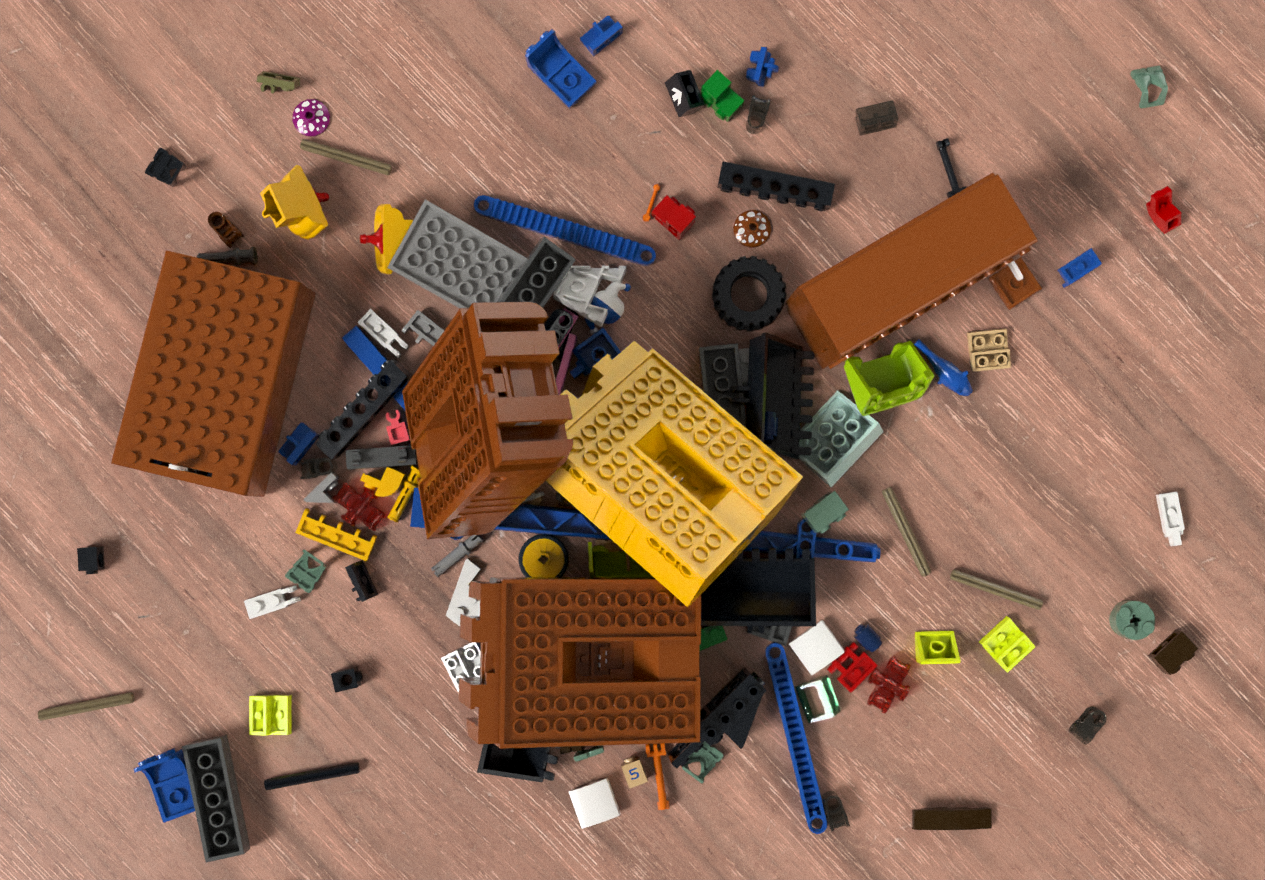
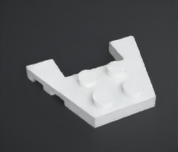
(580, 286)
(460, 601)

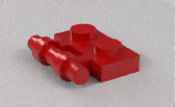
(856, 671)

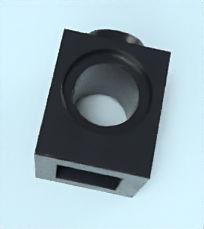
(91, 559)
(341, 685)

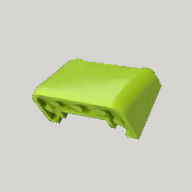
(888, 379)

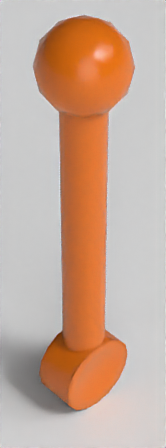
(646, 217)

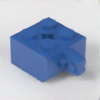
(586, 351)

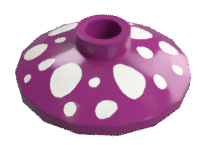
(318, 122)

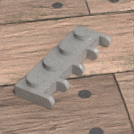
(424, 328)

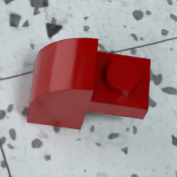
(1162, 210)

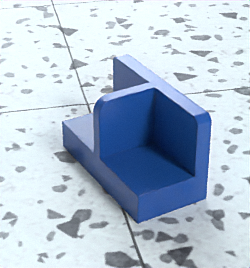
(601, 35)
(1079, 267)
(298, 443)

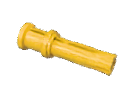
(409, 483)

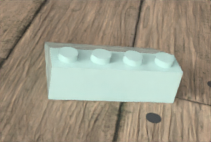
(837, 438)

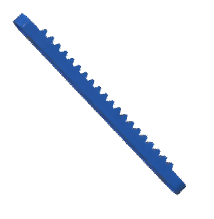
(564, 230)
(796, 738)

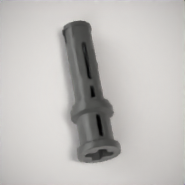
(236, 256)

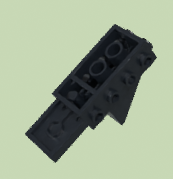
(727, 712)

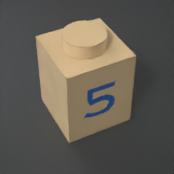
(634, 771)

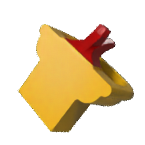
(295, 204)
(387, 235)

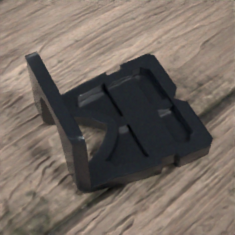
(162, 165)

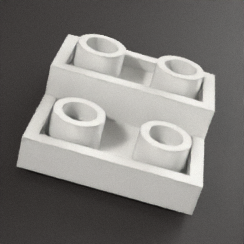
(817, 647)
(463, 662)
(594, 803)

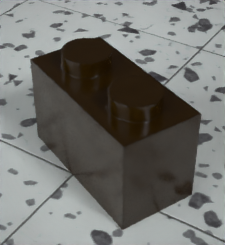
(1173, 652)

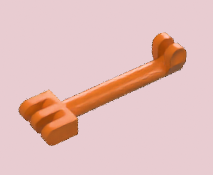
(656, 754)

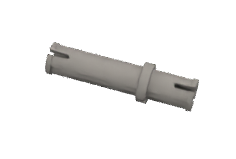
(463, 549)

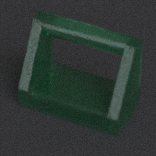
(826, 696)

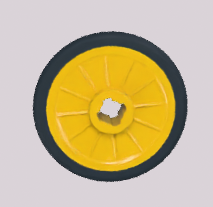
(549, 547)

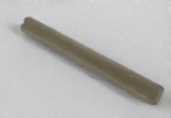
(346, 157)
(906, 531)
(996, 589)
(86, 706)

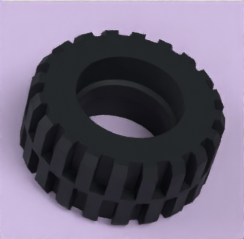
(749, 268)

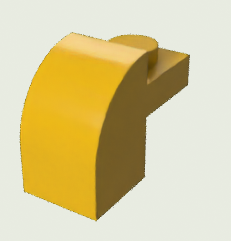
(389, 484)

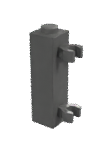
(381, 457)

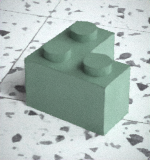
(825, 511)

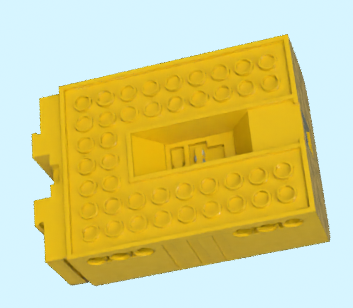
(668, 471)

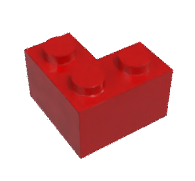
(674, 217)

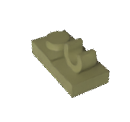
(275, 80)

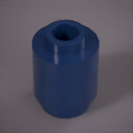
(771, 426)
(867, 637)

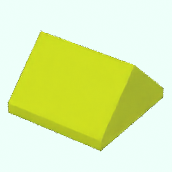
(936, 647)

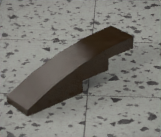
(951, 818)

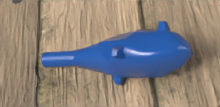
(947, 372)

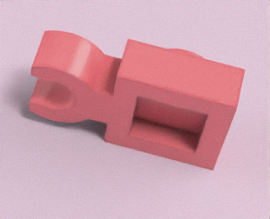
(397, 431)

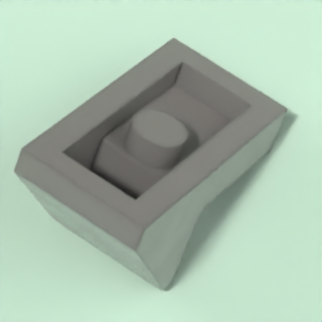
(320, 494)

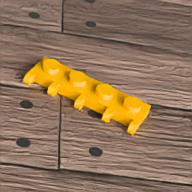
(335, 537)

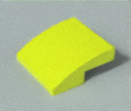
(1007, 644)
(270, 715)

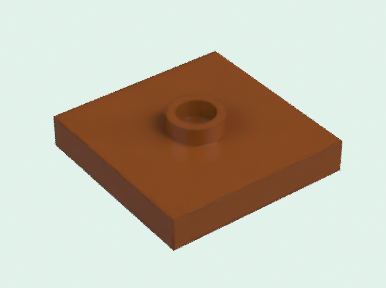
(1010, 289)

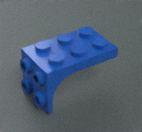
(558, 69)
(169, 783)

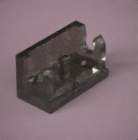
(876, 117)

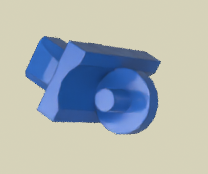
(764, 68)

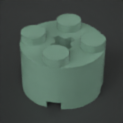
(1143, 619)

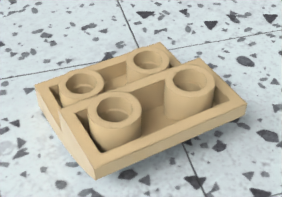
(988, 349)

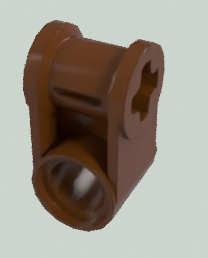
(227, 230)

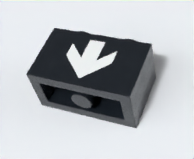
(684, 93)

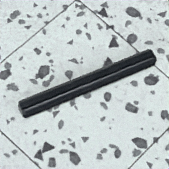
(312, 776)

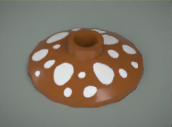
(748, 237)

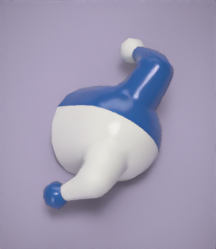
(609, 300)

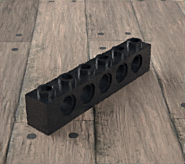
(804, 185)
(399, 377)

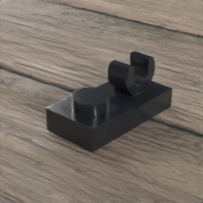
(361, 580)

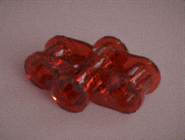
(359, 506)
(885, 690)

